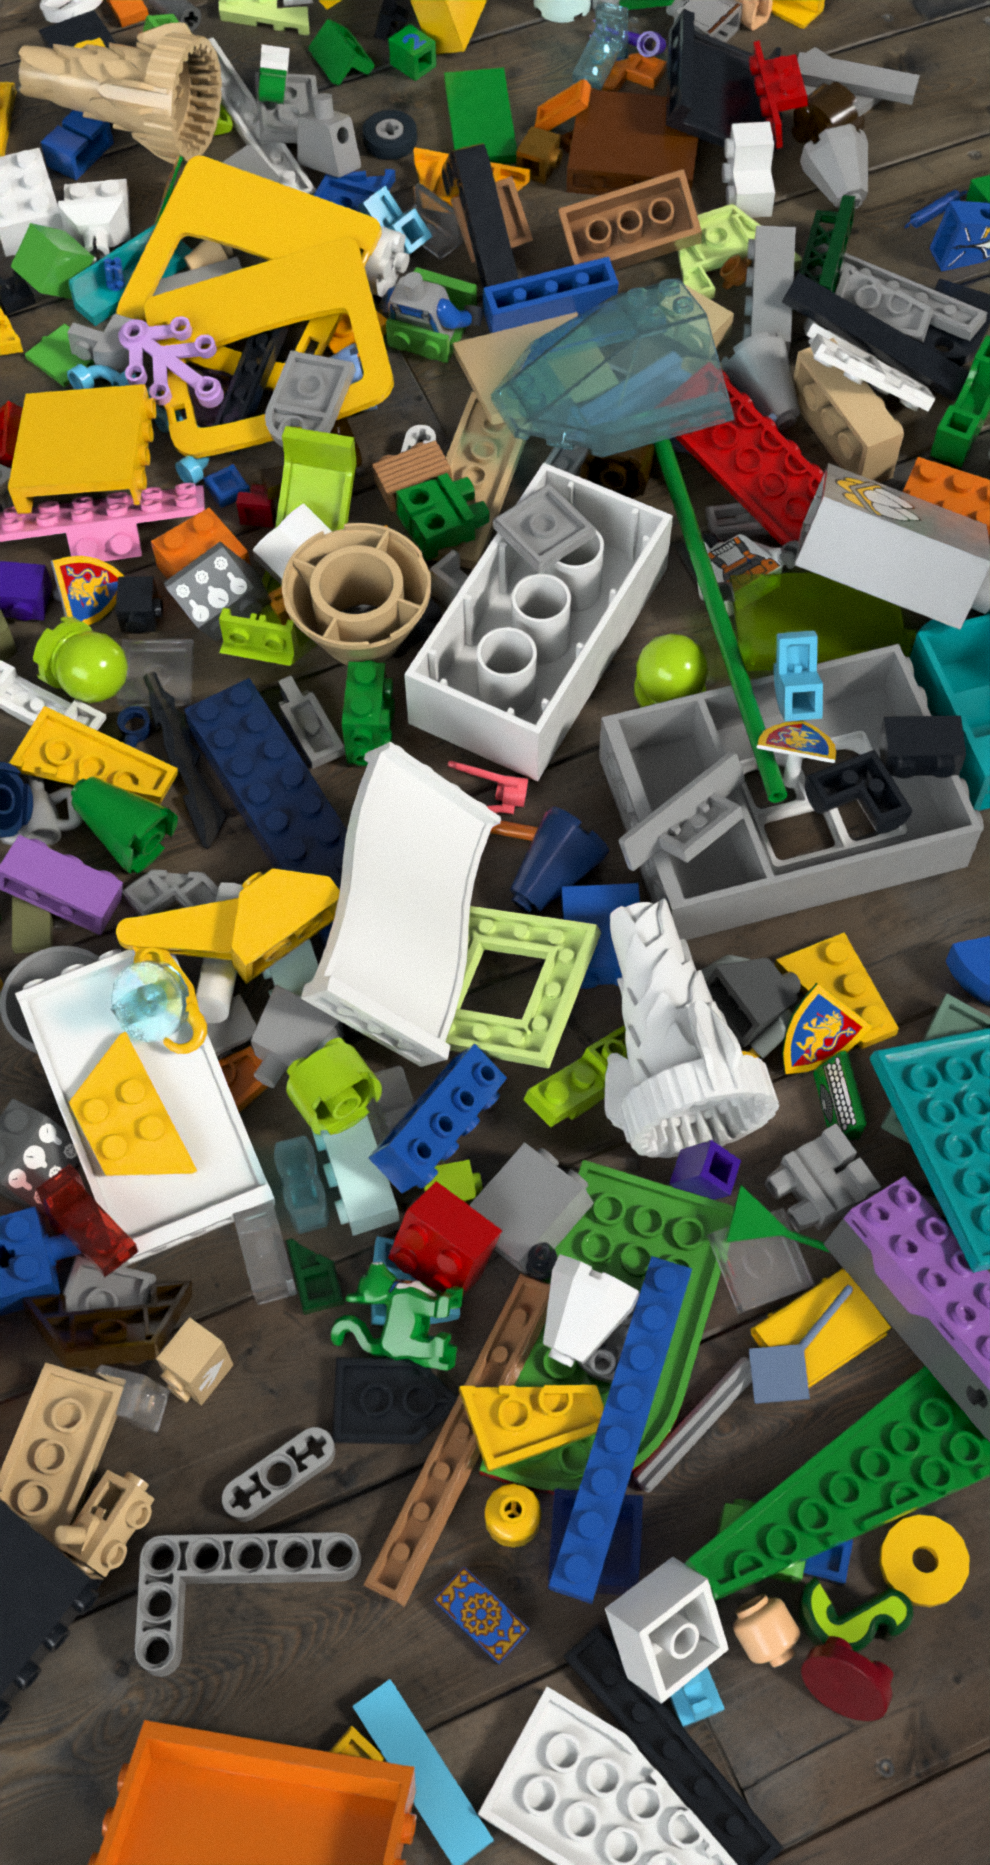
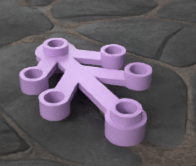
(169, 358)

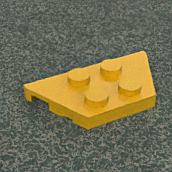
(127, 1118)

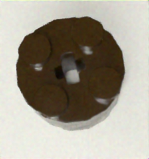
(827, 108)
(621, 472)

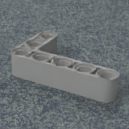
(226, 1570)

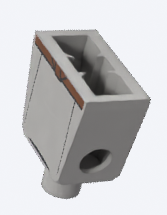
(712, 17)

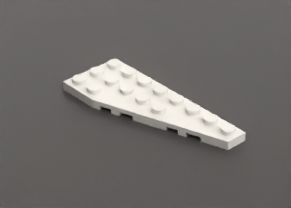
(591, 1796)

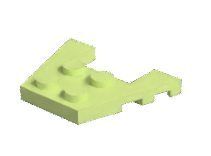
(264, 11)
(723, 236)

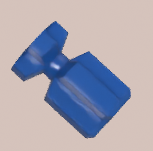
(114, 274)

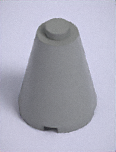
(765, 375)

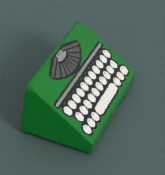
(840, 1096)

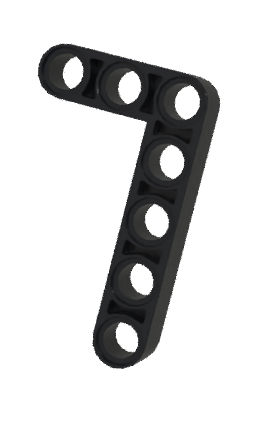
(471, 176)

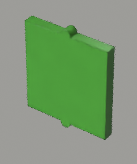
(55, 356)

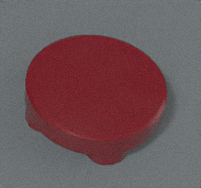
(848, 1680)

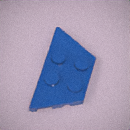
(353, 187)

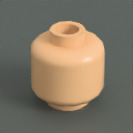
(766, 1630)

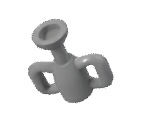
(45, 818)

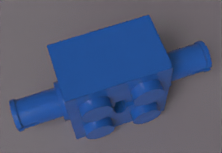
(30, 1257)

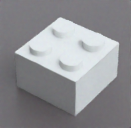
(667, 1629)

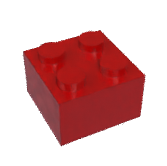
(444, 1241)

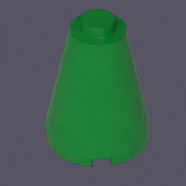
(123, 821)

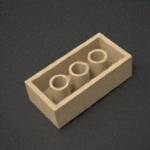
(847, 418)

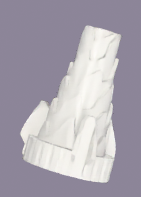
(683, 1061)

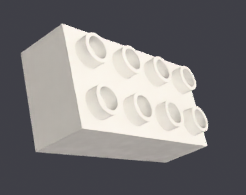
(530, 646)

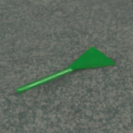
(754, 1221)

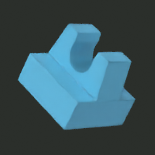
(696, 1699)

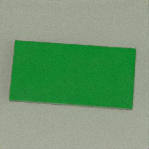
(481, 112)

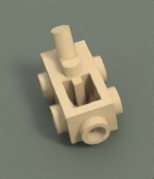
(106, 1523)

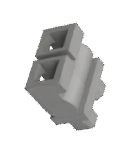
(822, 1180)

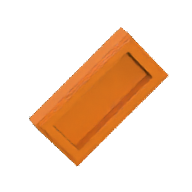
(563, 106)

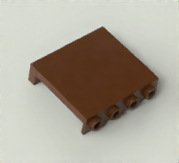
(624, 143)

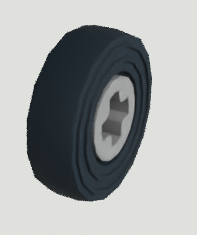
(389, 146)

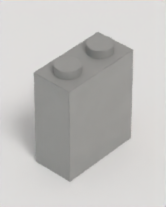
(532, 1203)

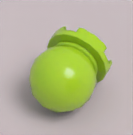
(81, 661)
(669, 670)

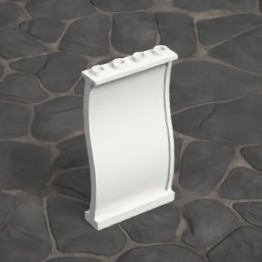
(403, 907)
(71, 1034)

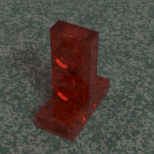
(84, 1221)

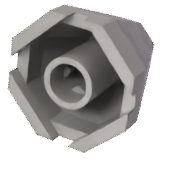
(838, 163)

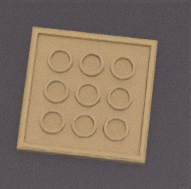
(492, 355)

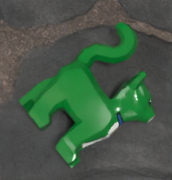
(406, 1321)

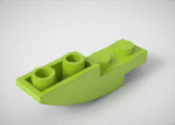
(577, 1085)

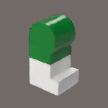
(273, 73)

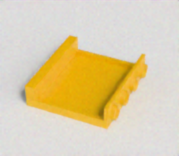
(82, 443)

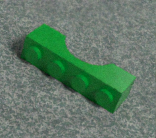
(967, 416)

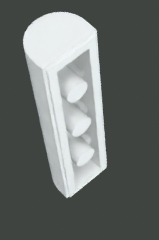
(217, 975)

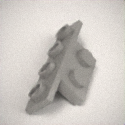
(690, 817)

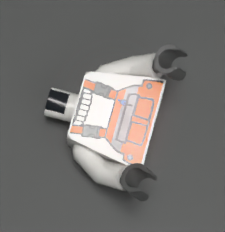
(744, 557)

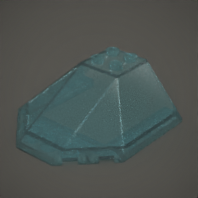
(619, 375)

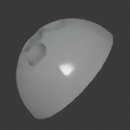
(41, 964)

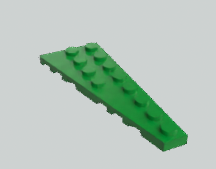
(879, 1469)

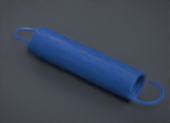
(933, 209)

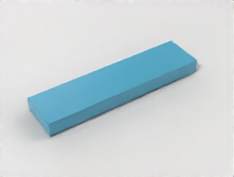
(437, 1792)

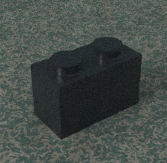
(922, 746)

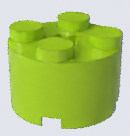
(332, 1087)

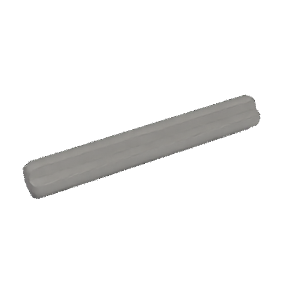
(694, 1426)

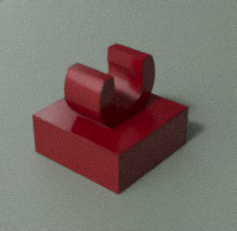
(255, 507)

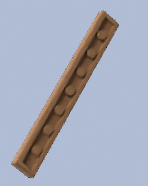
(456, 1446)

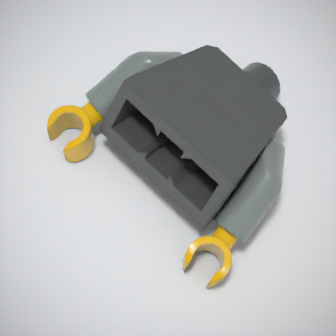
(753, 1000)

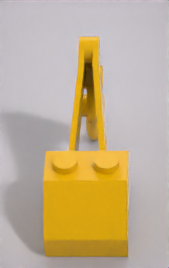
(253, 931)

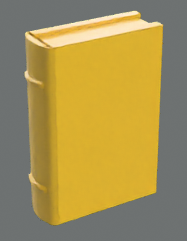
(846, 1335)

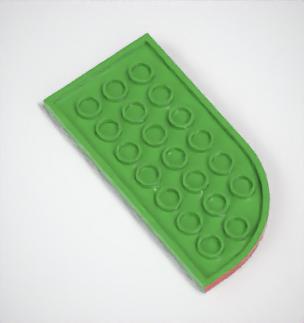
(618, 1237)

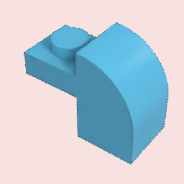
(389, 215)
(796, 676)

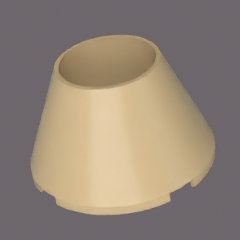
(351, 569)

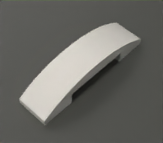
(26, 701)

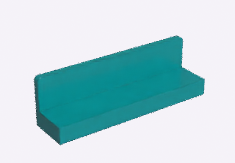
(89, 287)

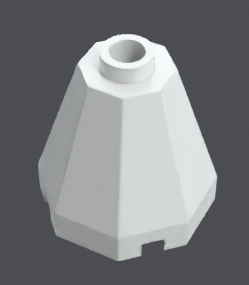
(583, 1310)

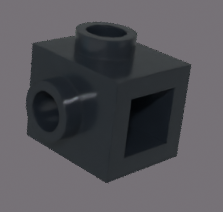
(138, 604)

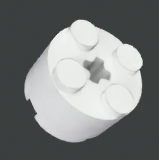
(386, 261)

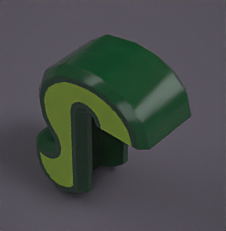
(887, 1611)

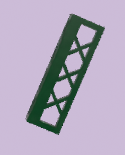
(836, 239)

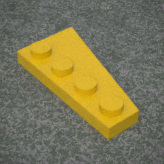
(71, 751)

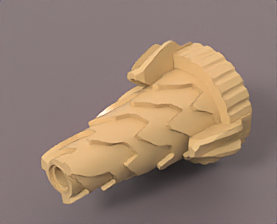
(158, 90)

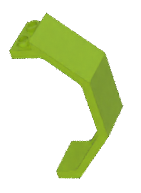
(320, 475)

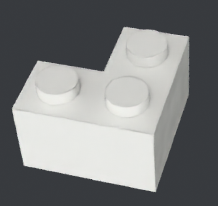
(749, 168)

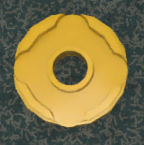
(942, 1542)

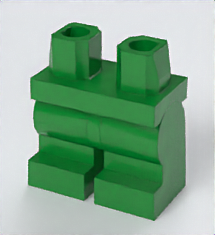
(439, 515)

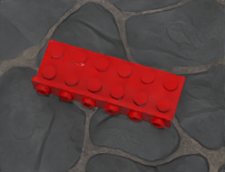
(757, 467)

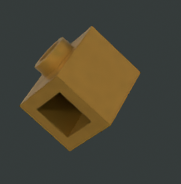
(539, 153)

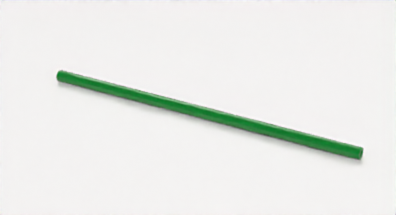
(720, 621)

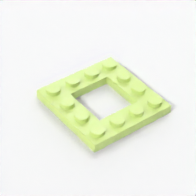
(567, 953)

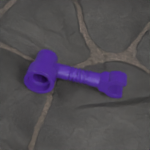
(644, 42)

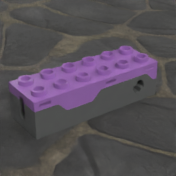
(923, 1288)

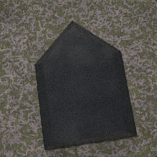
(387, 1401)

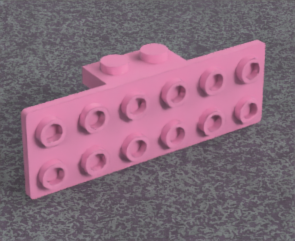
(106, 525)

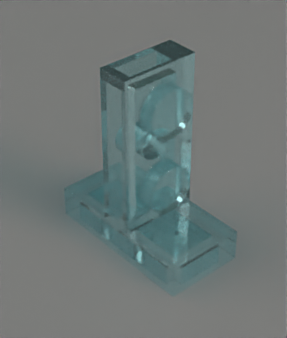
(605, 45)

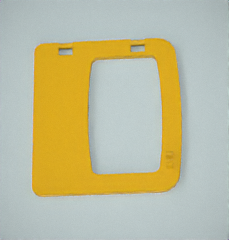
(251, 216)
(263, 298)

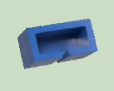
(76, 144)

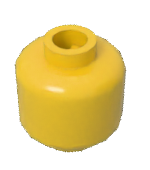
(517, 1530)

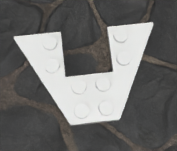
(863, 366)

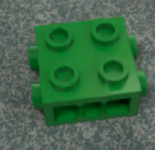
(367, 710)

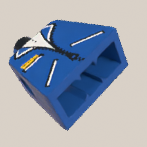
(962, 235)

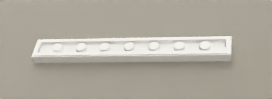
(244, 116)

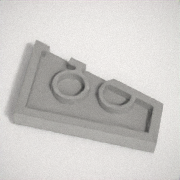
(889, 306)

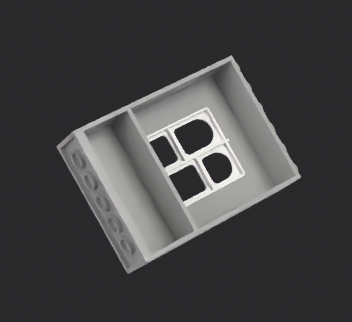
(737, 877)

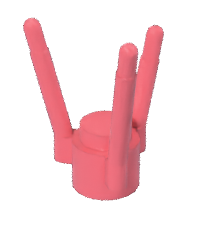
(509, 790)

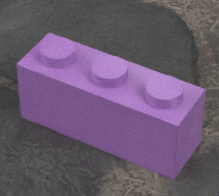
(60, 884)

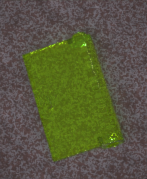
(797, 602)

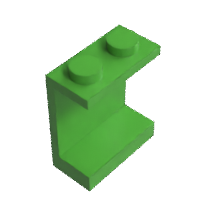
(427, 342)

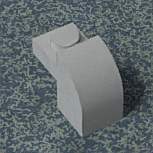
(99, 345)

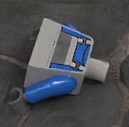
(427, 306)

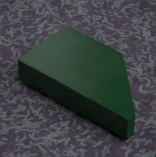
(314, 1278)

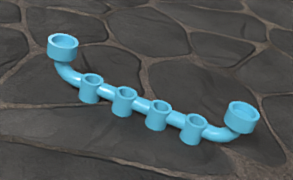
(83, 378)

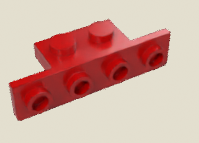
(780, 86)

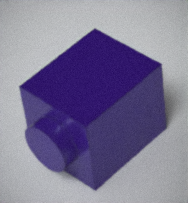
(705, 1170)

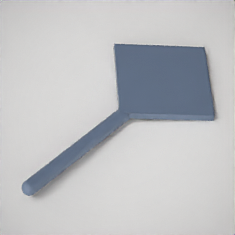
(781, 1370)

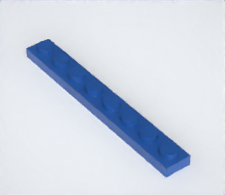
(620, 1431)

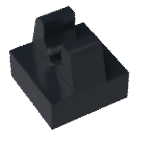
(388, 17)
(15, 294)

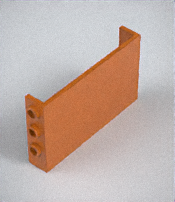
(253, 1803)

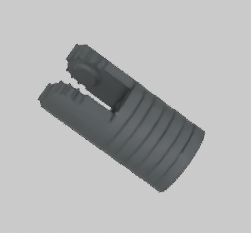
(182, 10)

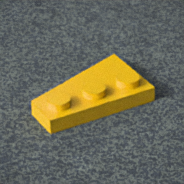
(841, 973)
(528, 1421)

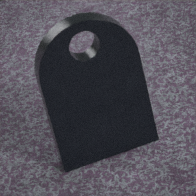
(961, 350)

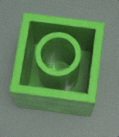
(50, 259)

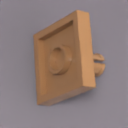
(512, 211)

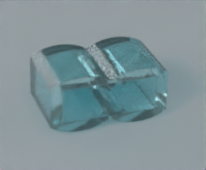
(301, 1184)

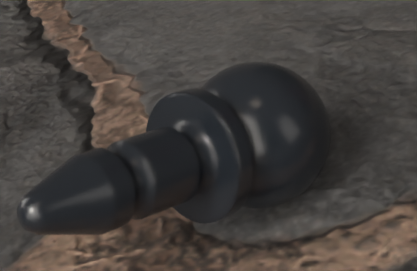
(541, 1261)

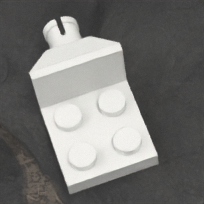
(97, 214)

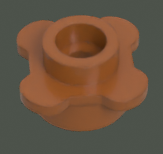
(734, 271)

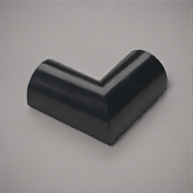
(862, 780)

